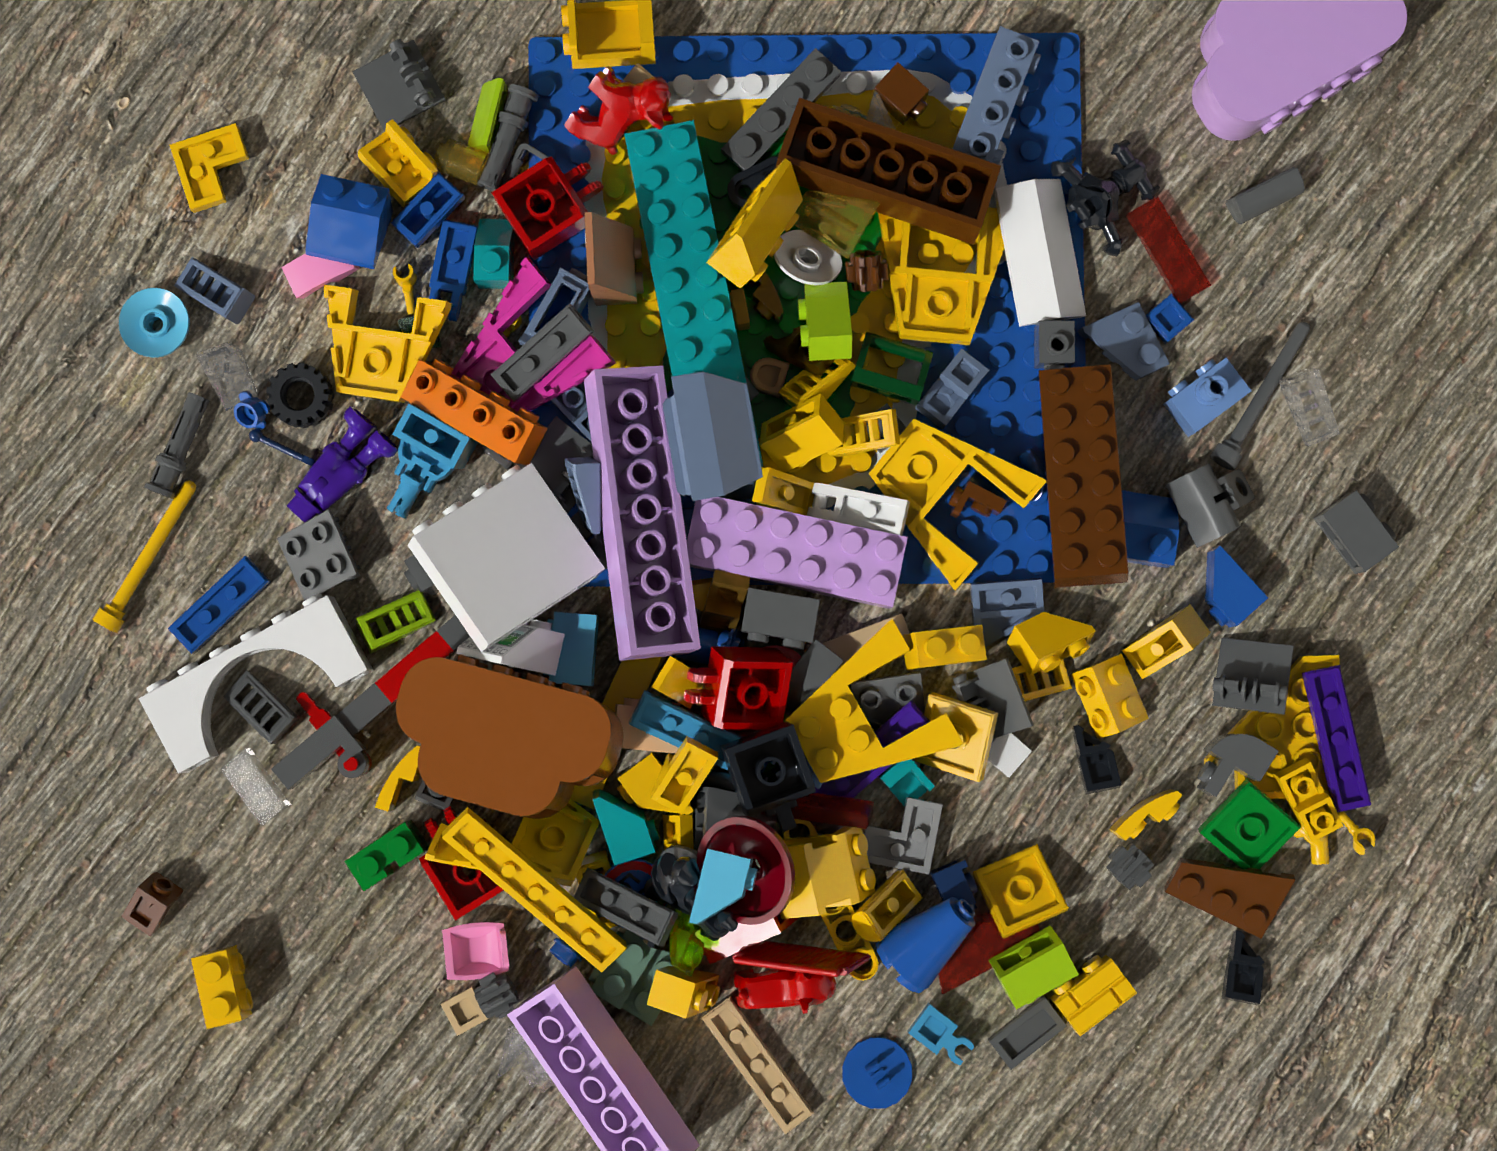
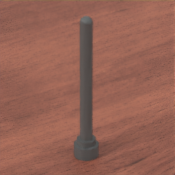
(1228, 453)

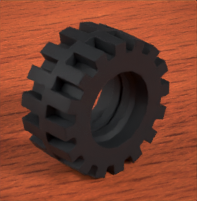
(284, 380)

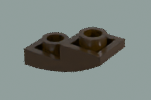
(766, 299)

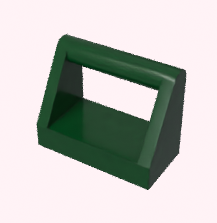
(887, 385)

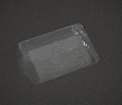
(255, 786)

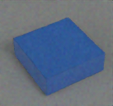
(1168, 318)

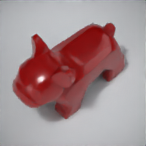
(620, 108)
(782, 989)

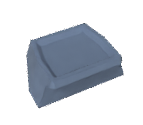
(711, 435)

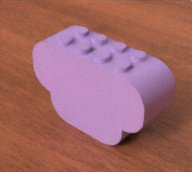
(1284, 56)

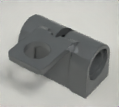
(1209, 502)

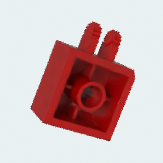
(549, 186)
(742, 687)
(456, 889)

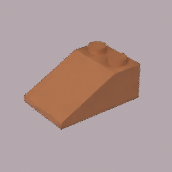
(612, 261)

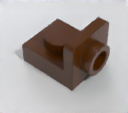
(982, 500)
(151, 903)

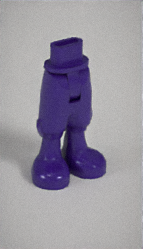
(333, 471)

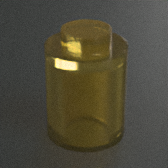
(461, 160)

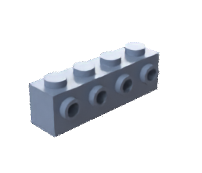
(997, 94)

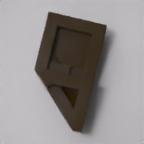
(790, 350)

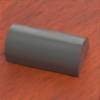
(1266, 195)

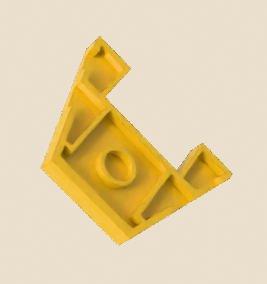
(378, 360)

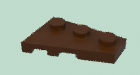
(1231, 894)

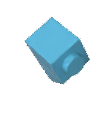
(721, 884)

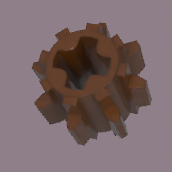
(866, 270)

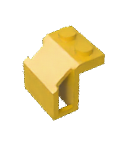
(829, 872)

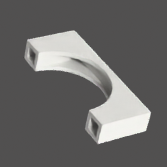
(183, 706)

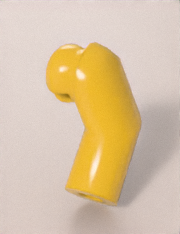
(1318, 848)

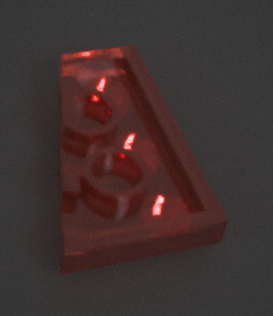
(975, 951)

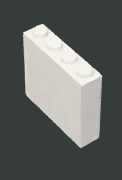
(504, 555)

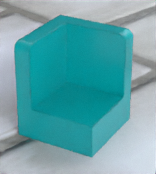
(906, 780)

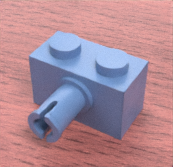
(1207, 396)

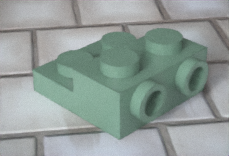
(630, 977)

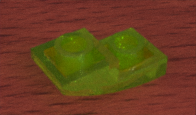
(685, 947)

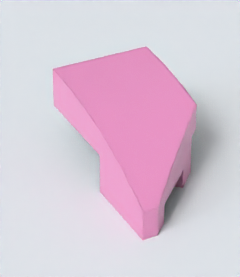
(311, 273)

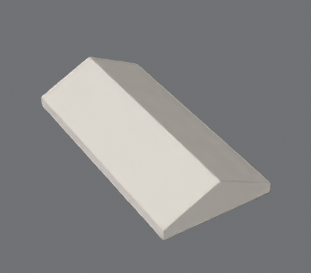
(1039, 251)

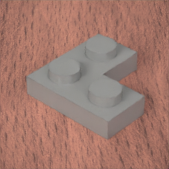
(912, 845)

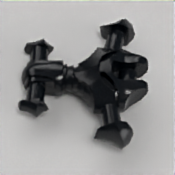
(1097, 198)
(676, 883)

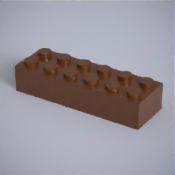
(900, 171)
(1083, 476)

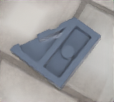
(1128, 341)

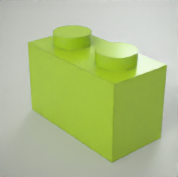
(827, 321)
(1033, 967)

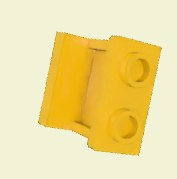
(608, 33)

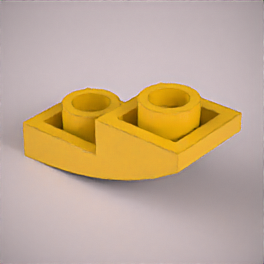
(1308, 800)
(1156, 807)

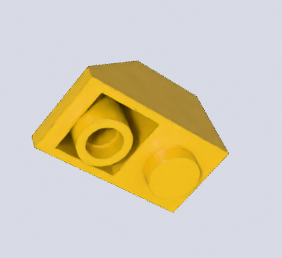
(1047, 640)
(683, 994)

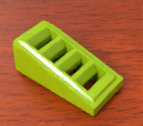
(390, 609)

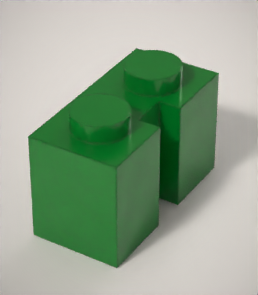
(374, 861)

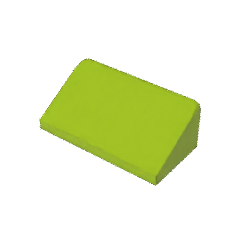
(485, 122)

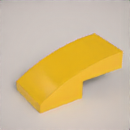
(405, 769)

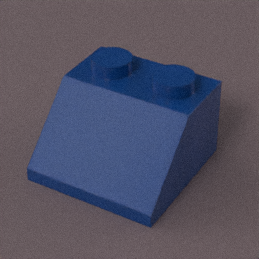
(348, 221)
(1150, 529)

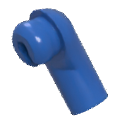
(1032, 464)

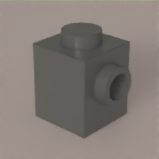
(1054, 344)

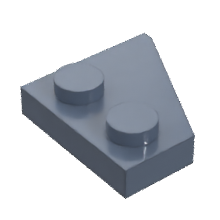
(1005, 604)

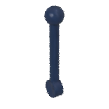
(256, 435)

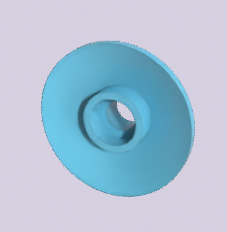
(142, 311)

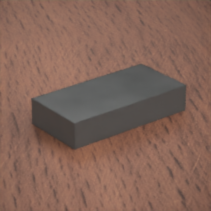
(1027, 1032)

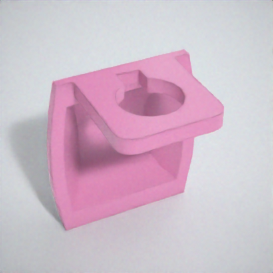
(475, 950)

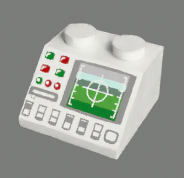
(526, 648)

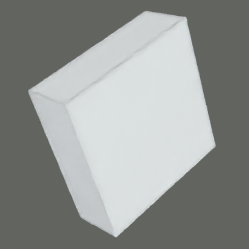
(1008, 753)

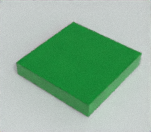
(1249, 827)

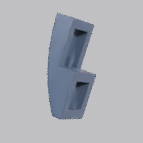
(951, 389)

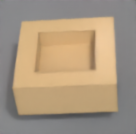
(463, 1011)

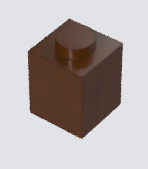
(902, 94)

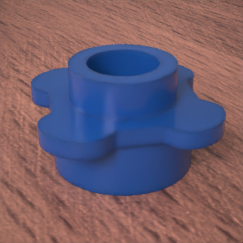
(251, 411)
(731, 638)

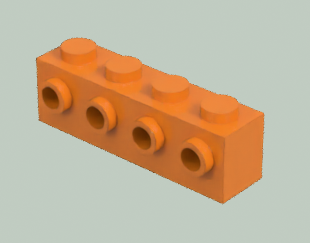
(474, 412)

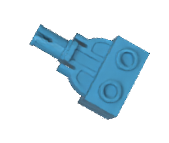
(426, 455)

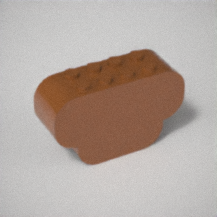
(505, 736)

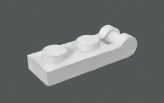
(860, 508)

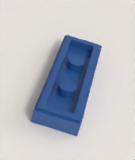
(219, 605)

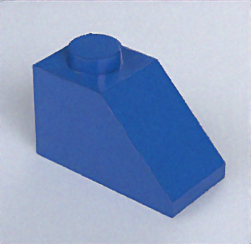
(1229, 589)

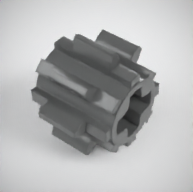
(1130, 866)
(496, 995)

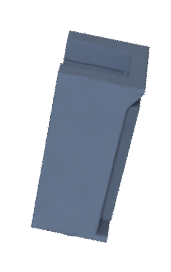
(574, 280)

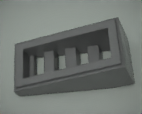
(281, 726)

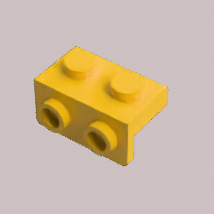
(398, 162)
(1109, 696)

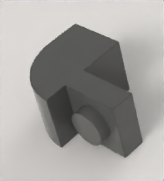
(1237, 752)

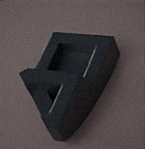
(1095, 762)
(1243, 972)

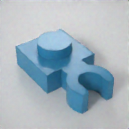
(936, 1031)

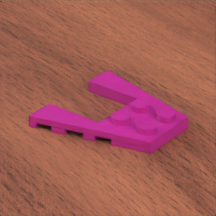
(493, 347)

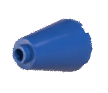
(926, 942)

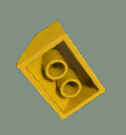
(758, 227)

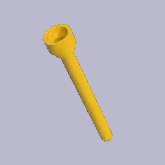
(112, 613)

